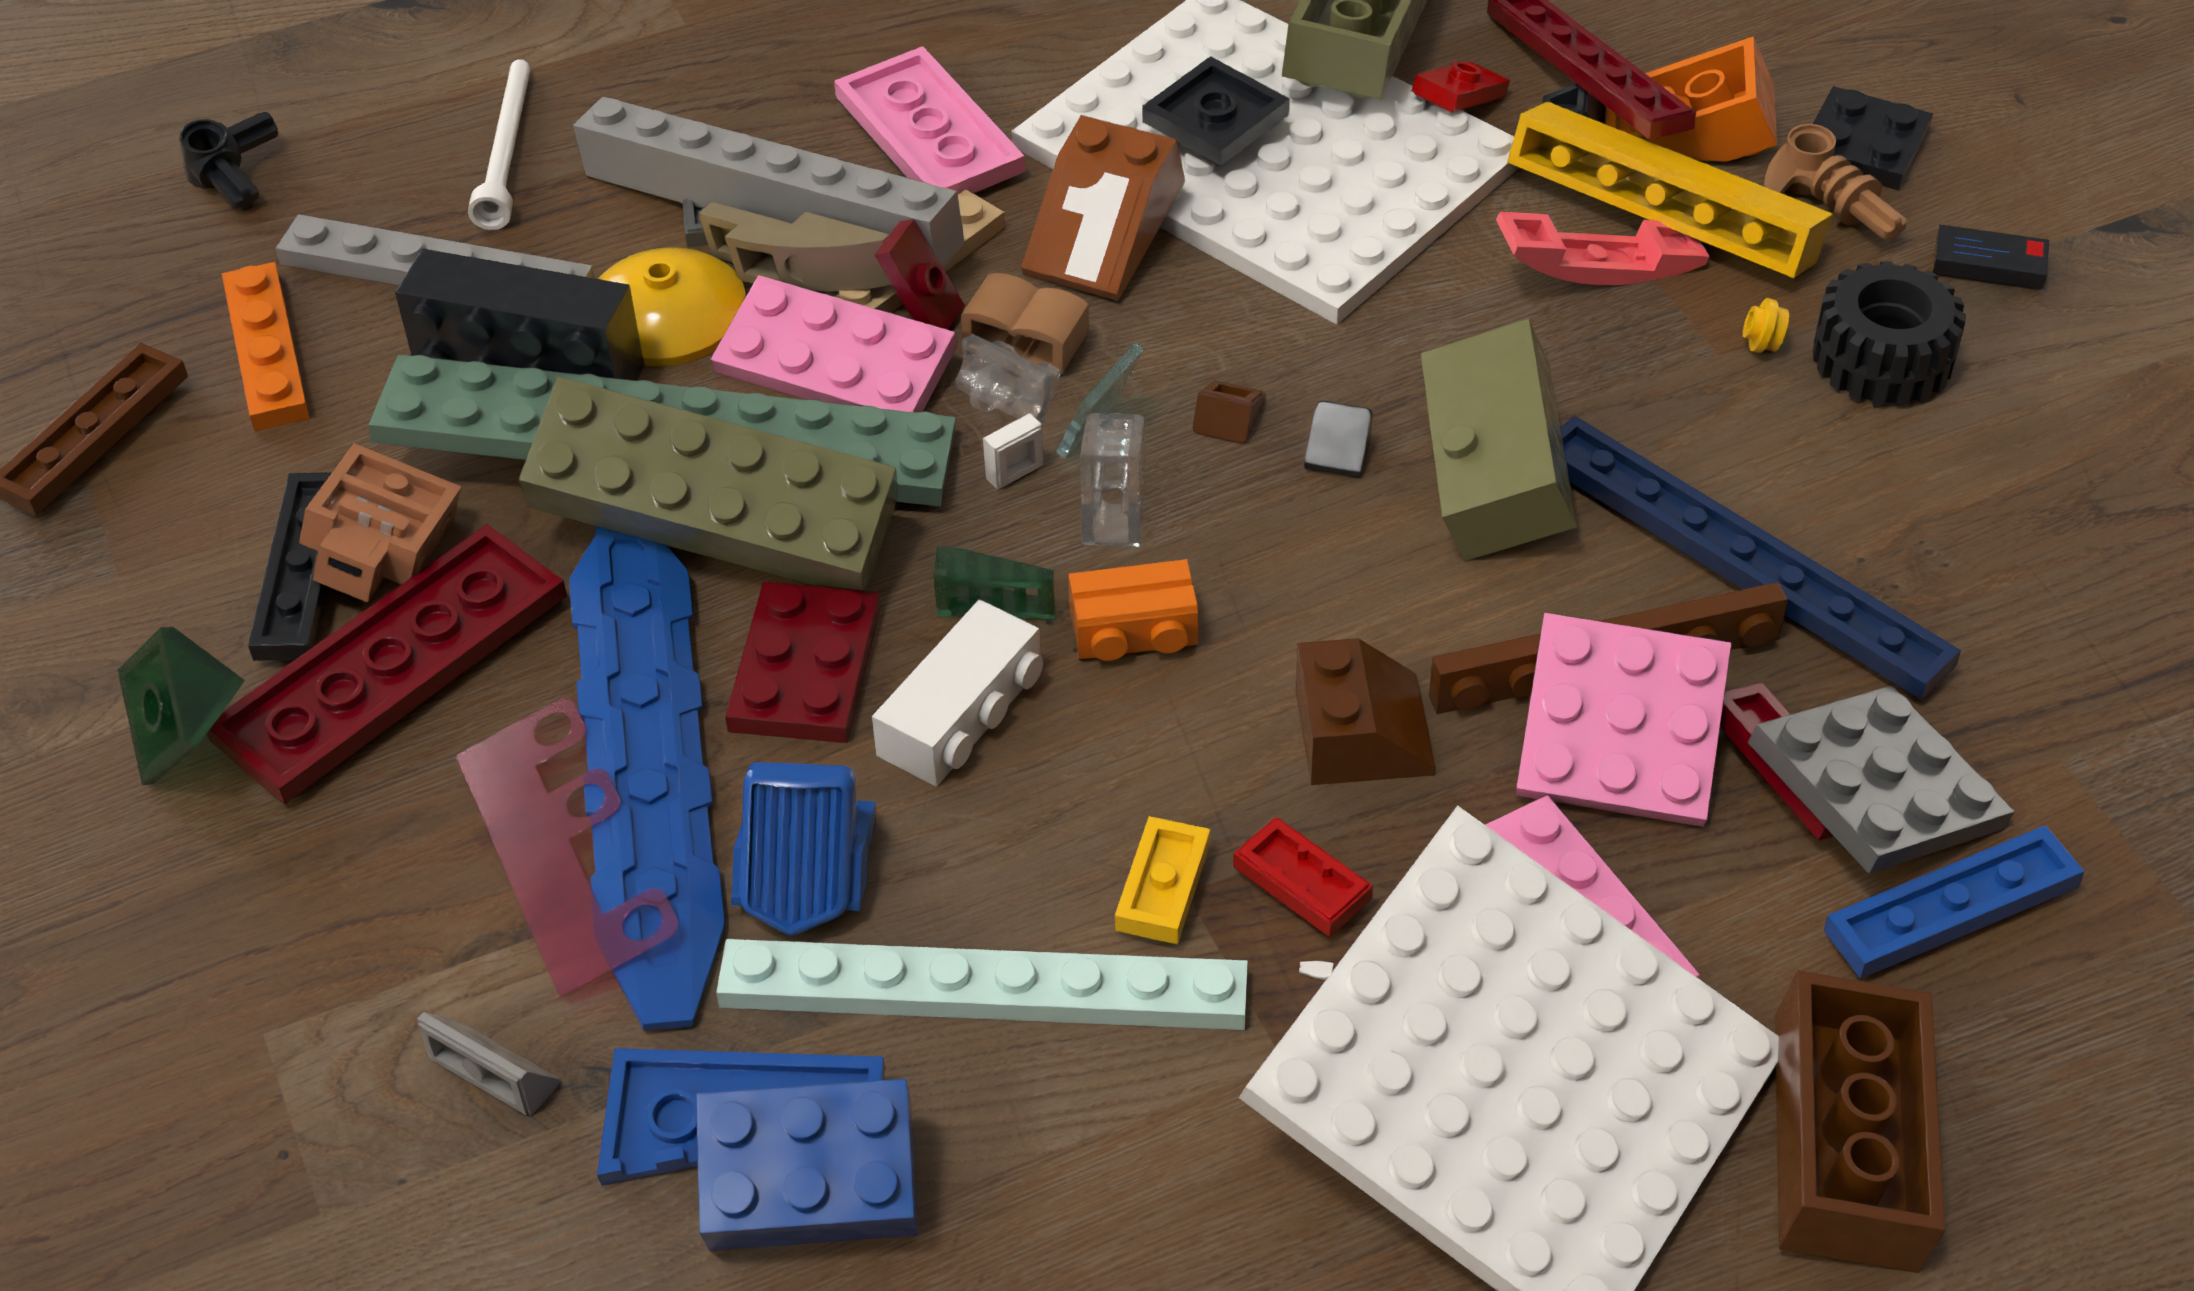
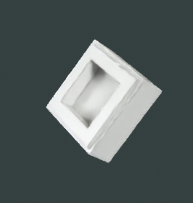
(1013, 451)

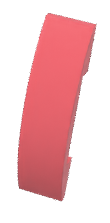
(1599, 258)

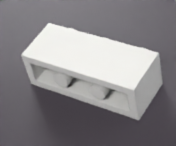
(958, 693)

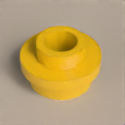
(1766, 326)

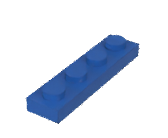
(1953, 901)

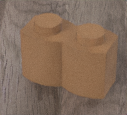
(1035, 321)

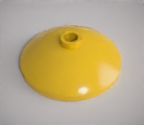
(679, 302)

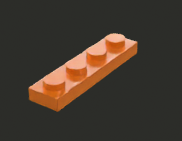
(265, 346)

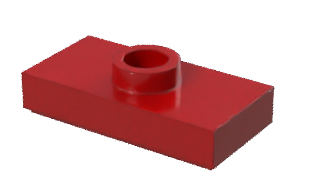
(1460, 86)
(1303, 876)

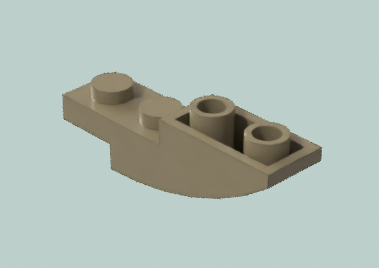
(807, 254)

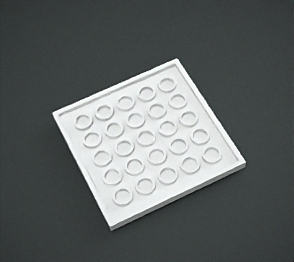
(1515, 1071)

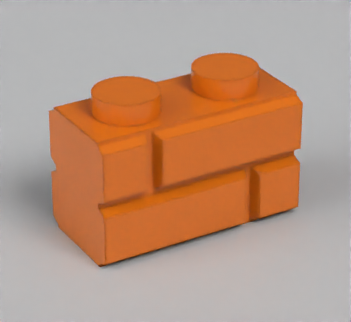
(1133, 610)

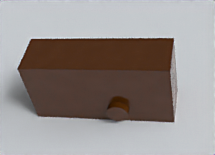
(1858, 1123)

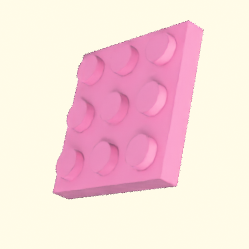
(1624, 719)

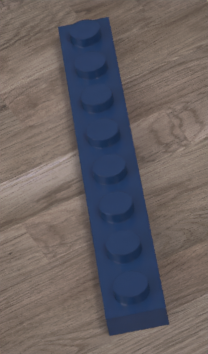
(1754, 558)

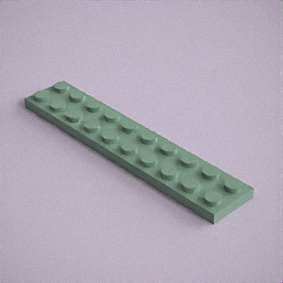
(501, 407)

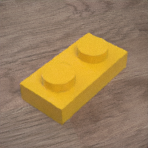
(1162, 880)

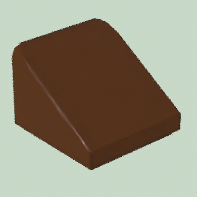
(1227, 411)

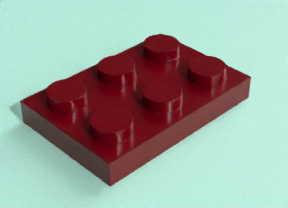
(803, 662)

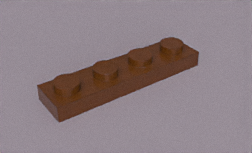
(89, 428)

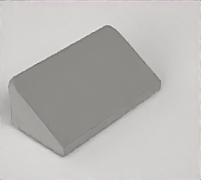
(486, 1063)

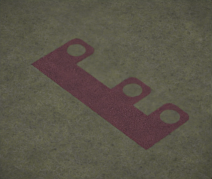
(534, 848)

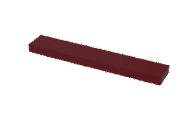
(1595, 66)

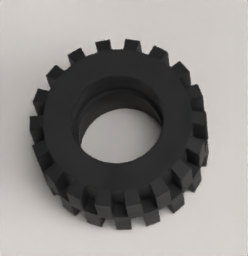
(1888, 333)

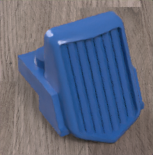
(801, 845)

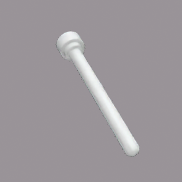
(491, 202)

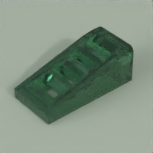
(967, 576)

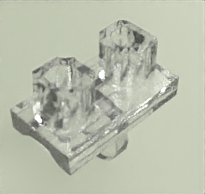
(1004, 380)

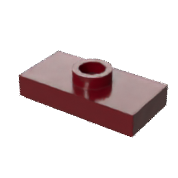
(919, 276)

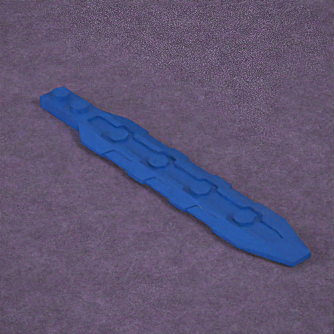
(645, 733)

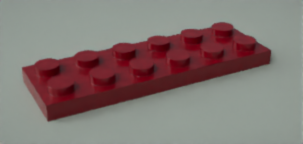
(385, 662)

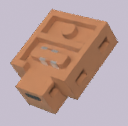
(376, 522)

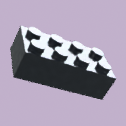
(518, 317)

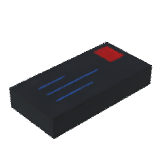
(1991, 257)

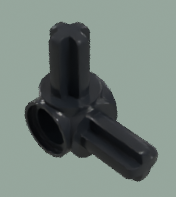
(214, 155)

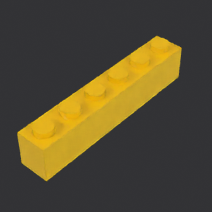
(1670, 189)

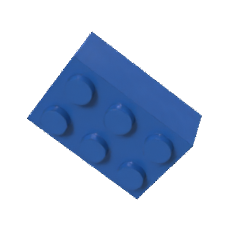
(806, 1164)

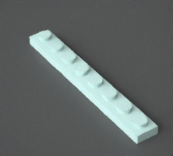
(983, 984)

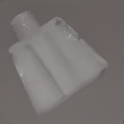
(1112, 458)

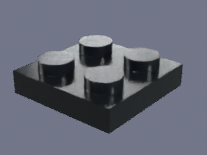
(1215, 110)
(1875, 133)

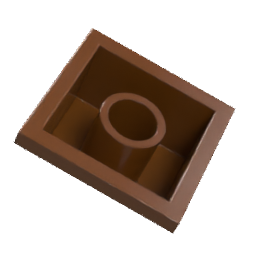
(1359, 714)

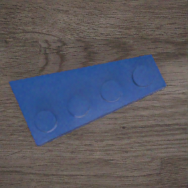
(654, 1092)

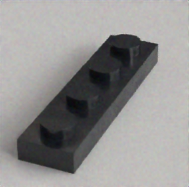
(289, 599)

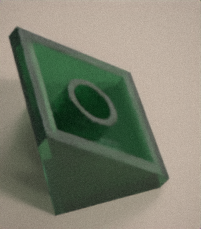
(172, 699)

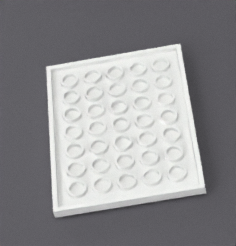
(1320, 199)

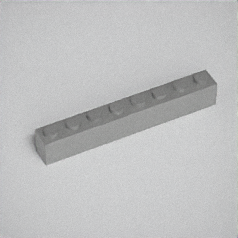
(775, 180)

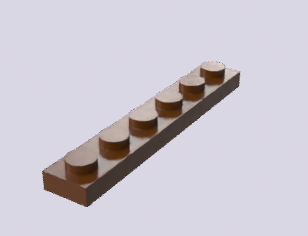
(1508, 667)

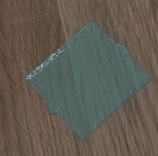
(1100, 398)

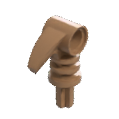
(1809, 168)

